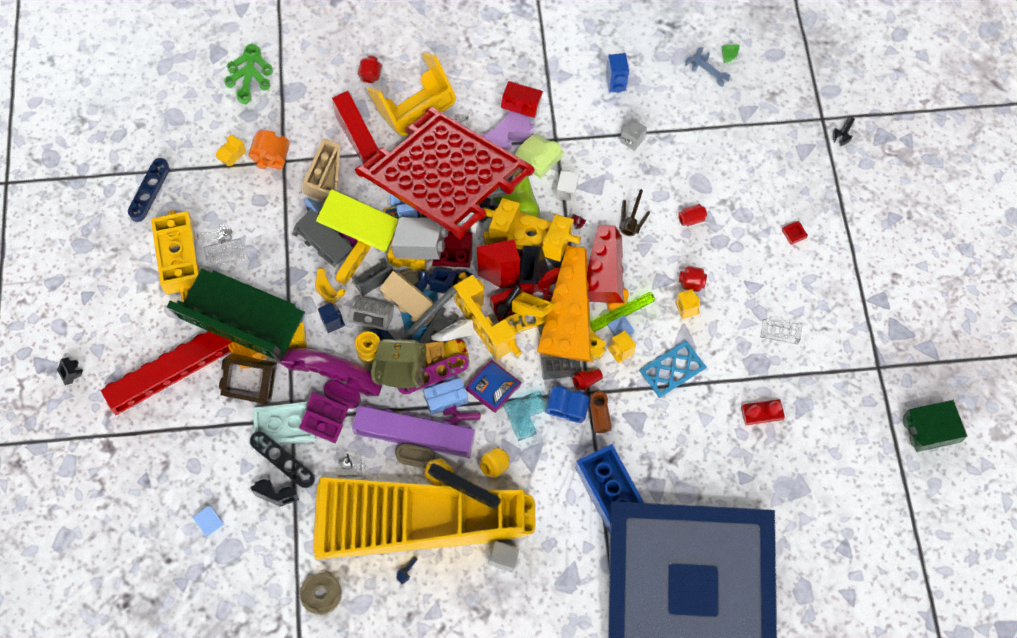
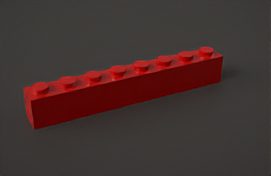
(164, 371)

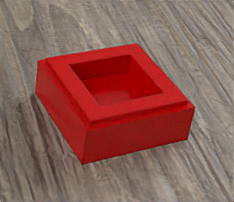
(794, 233)

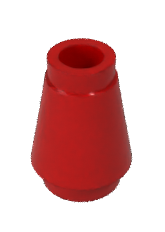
(585, 379)

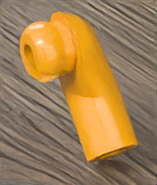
(611, 306)

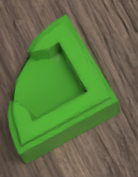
(730, 52)

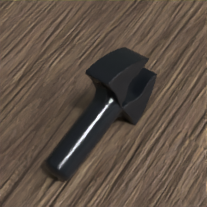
(844, 132)
(505, 308)

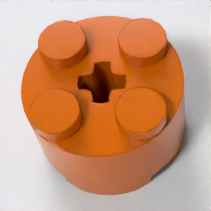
(269, 150)

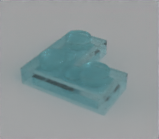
(521, 410)

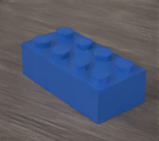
(606, 481)

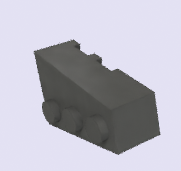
(323, 238)

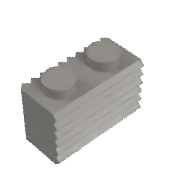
(371, 313)

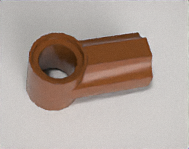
(600, 414)

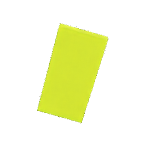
(357, 220)

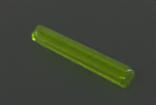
(625, 309)

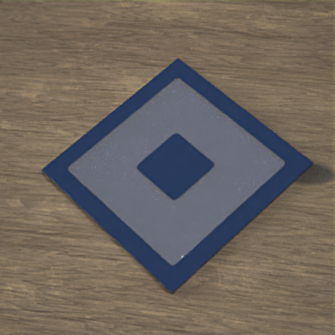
(691, 572)

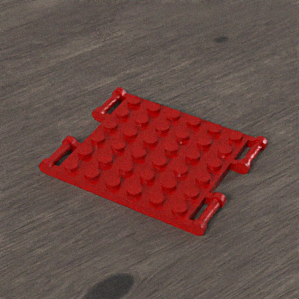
(445, 170)

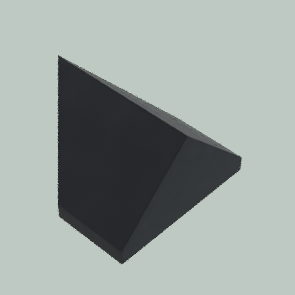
(532, 265)

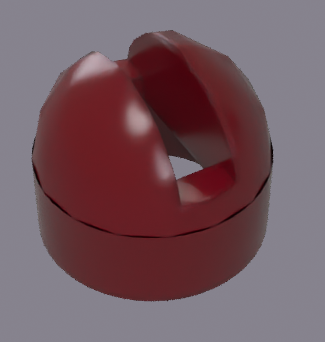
(578, 220)

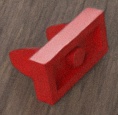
(762, 412)

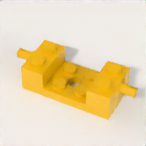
(511, 224)
(181, 268)
(498, 338)

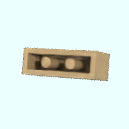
(407, 296)

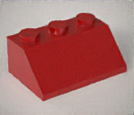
(499, 263)

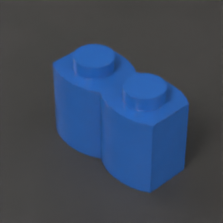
(567, 404)

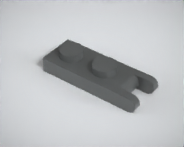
(438, 323)

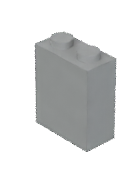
(418, 238)

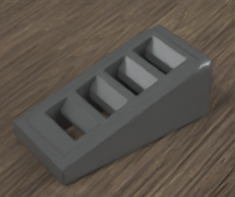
(545, 361)

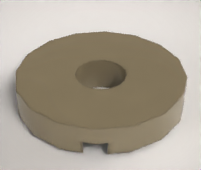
(325, 605)

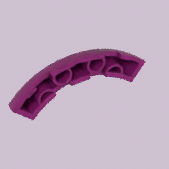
(331, 367)

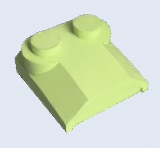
(540, 153)

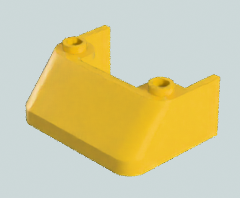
(435, 93)

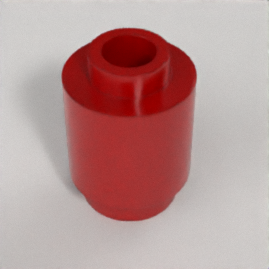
(692, 215)

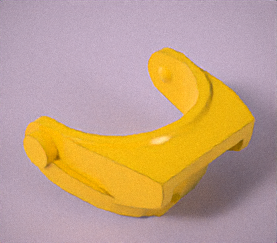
(322, 282)

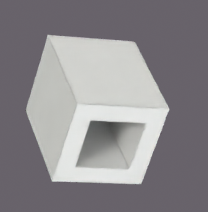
(567, 186)

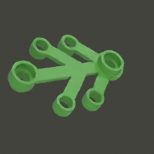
(248, 71)

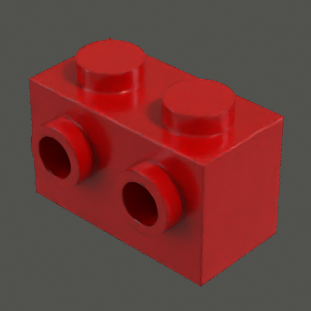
(521, 99)

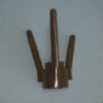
(629, 226)

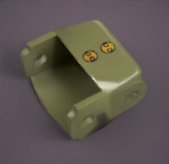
(399, 363)

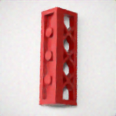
(548, 279)

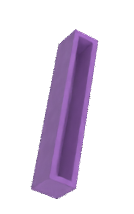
(406, 428)

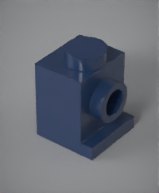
(442, 280)
(331, 317)

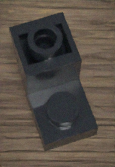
(265, 490)

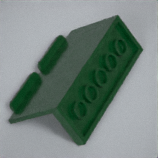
(240, 313)

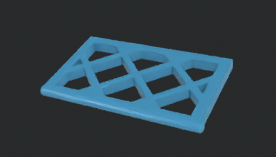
(672, 384)

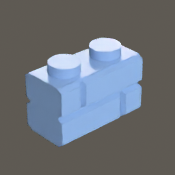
(445, 395)

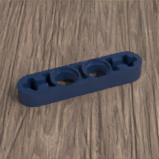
(144, 188)

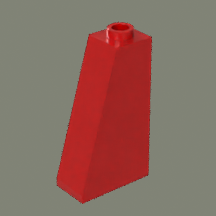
(354, 126)

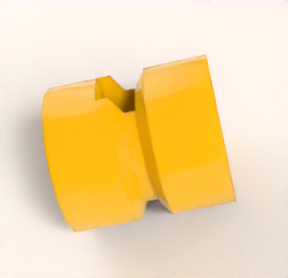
(366, 347)

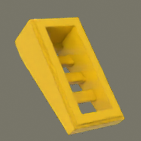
(531, 305)

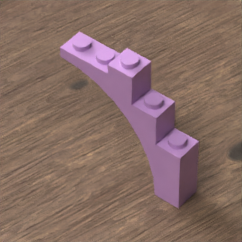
(513, 128)

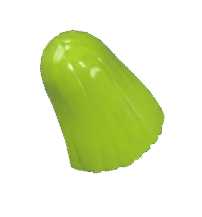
(524, 195)

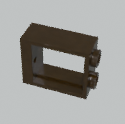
(267, 383)

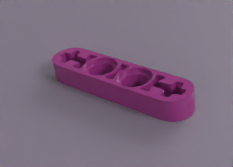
(435, 377)

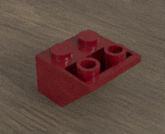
(456, 251)

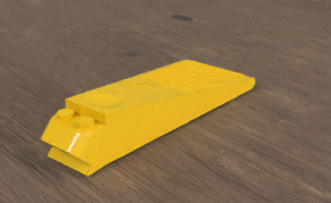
(401, 517)

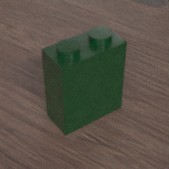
(934, 426)

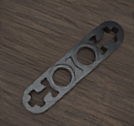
(281, 461)
(464, 486)

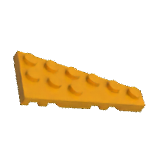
(568, 323)

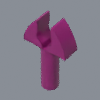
(460, 416)

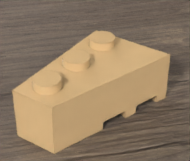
(323, 171)

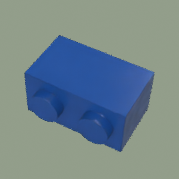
(617, 72)

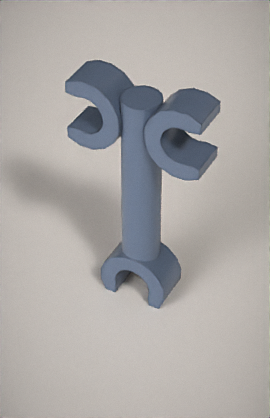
(699, 59)

